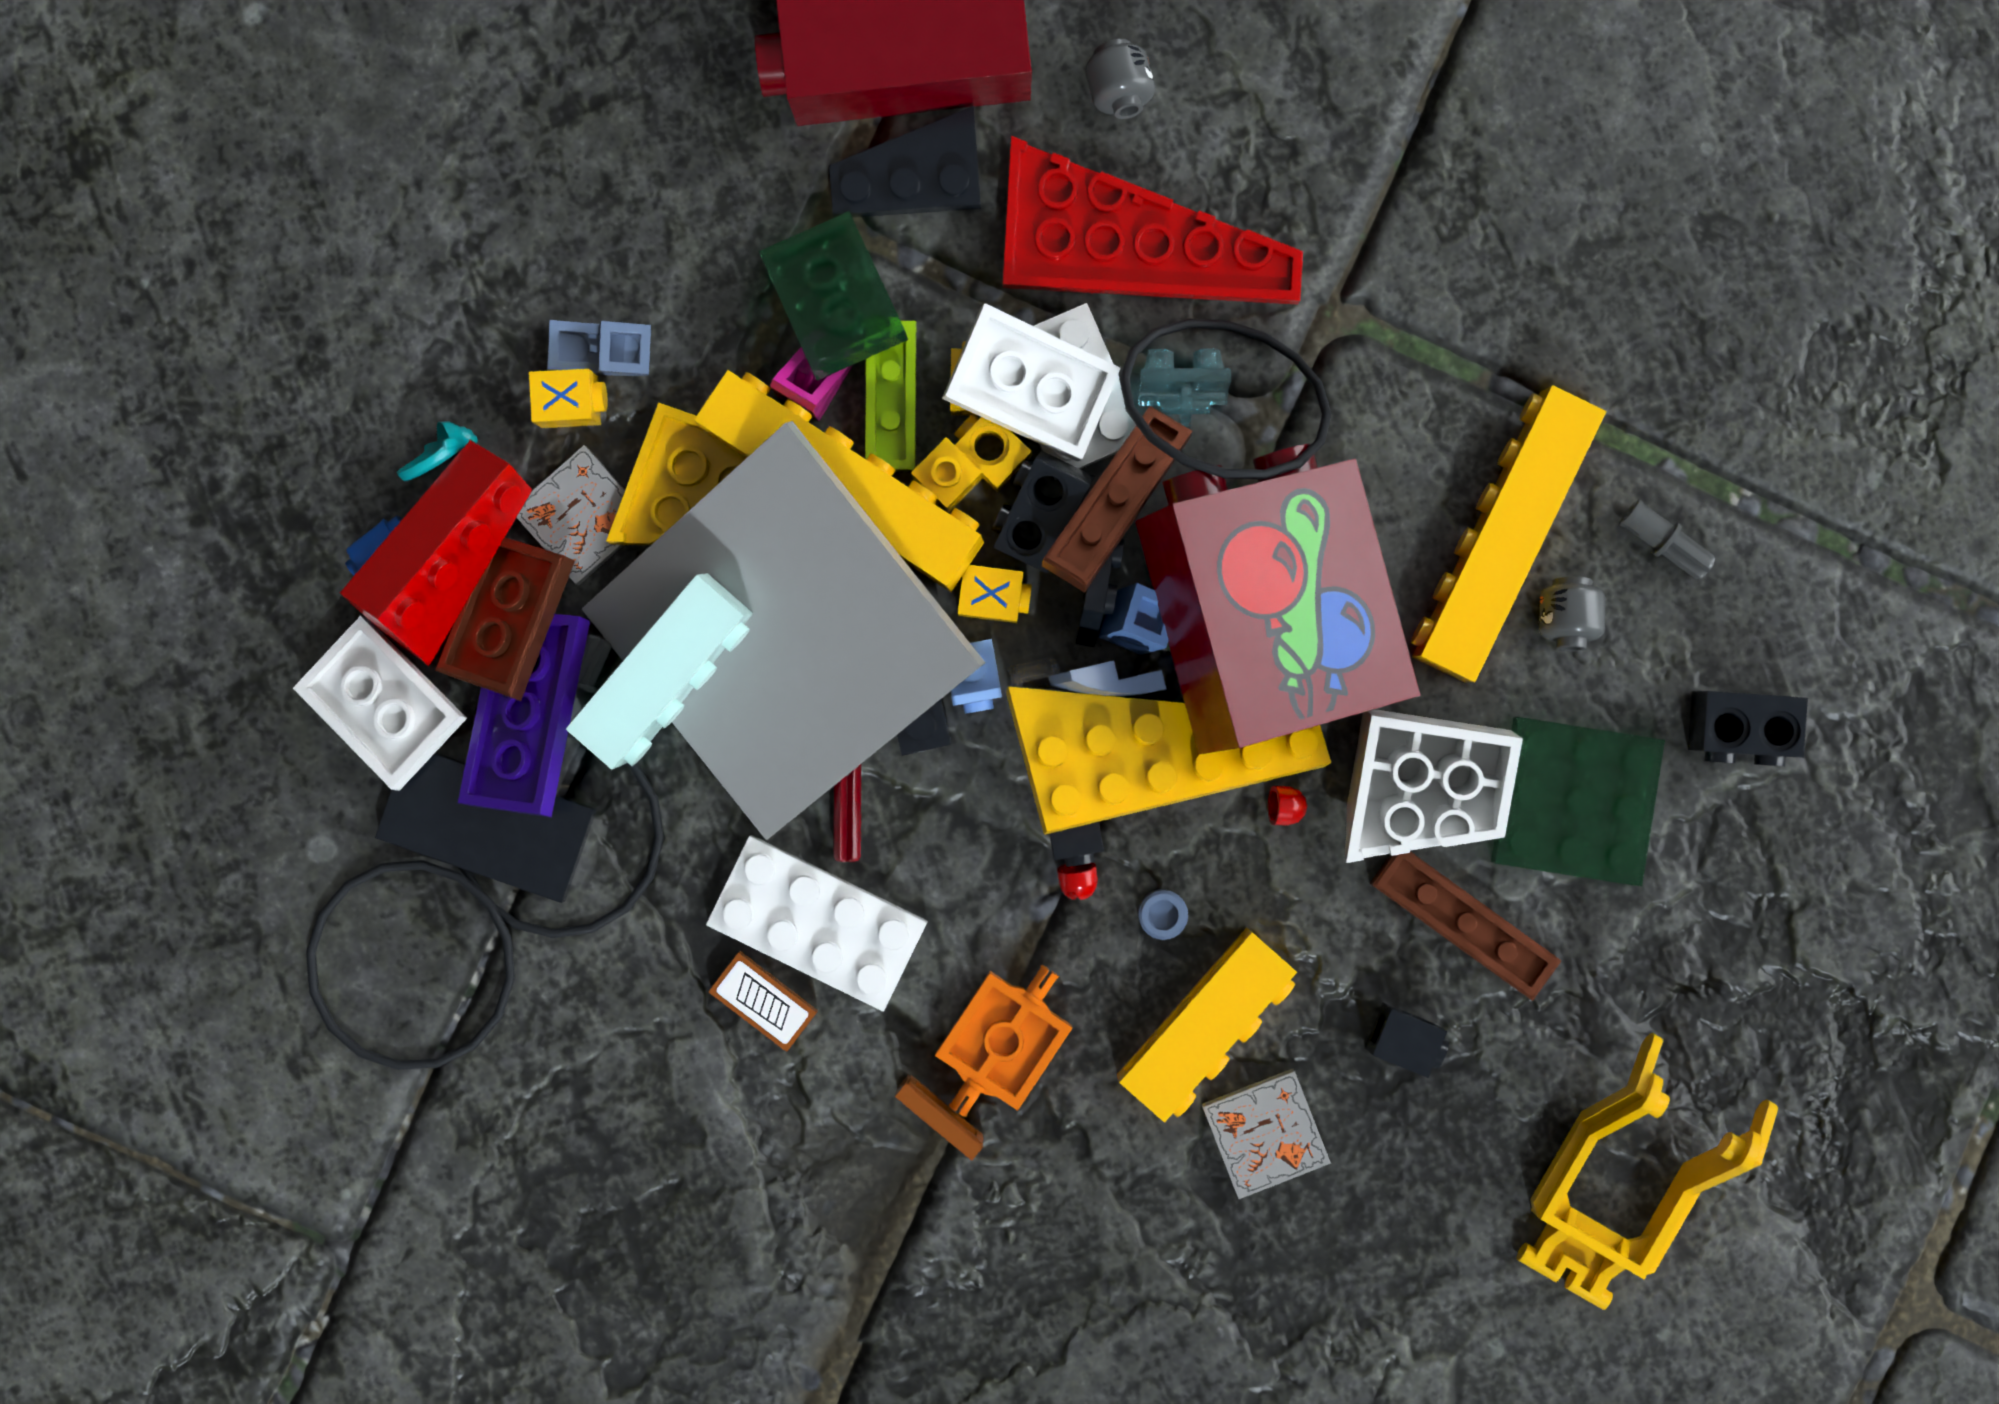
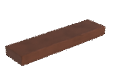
(1114, 502)
(1466, 923)

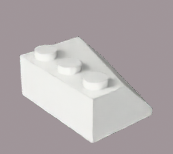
(1427, 784)

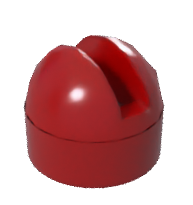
(1285, 805)
(1078, 880)

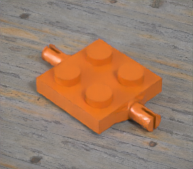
(1003, 1040)

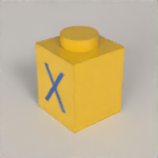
(567, 398)
(993, 594)

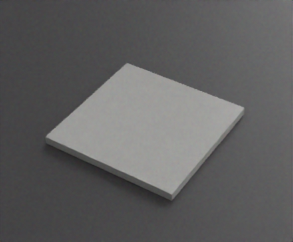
(837, 638)

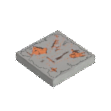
(575, 512)
(1266, 1133)

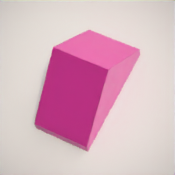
(799, 385)

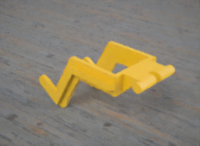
(1593, 1249)

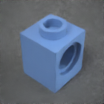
(1135, 621)

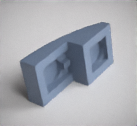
(601, 347)
(1103, 680)

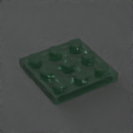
(1581, 802)

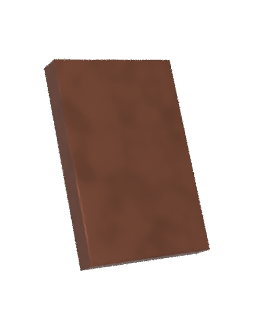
(506, 619)

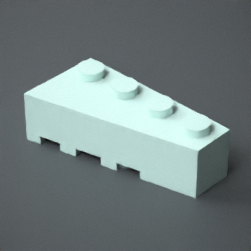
(661, 673)

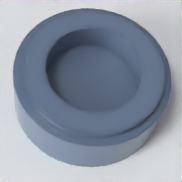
(1162, 914)

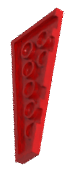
(1113, 237)

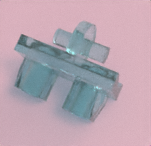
(1184, 389)

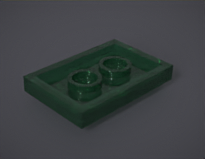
(833, 295)

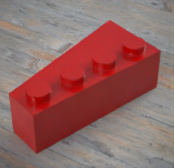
(439, 552)

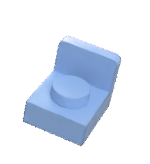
(983, 685)

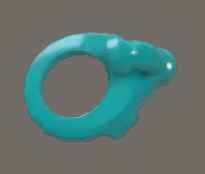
(449, 441)

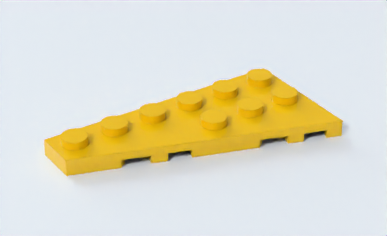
(670, 477)
(1128, 755)

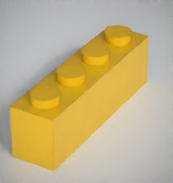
(1206, 1025)

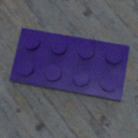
(522, 744)

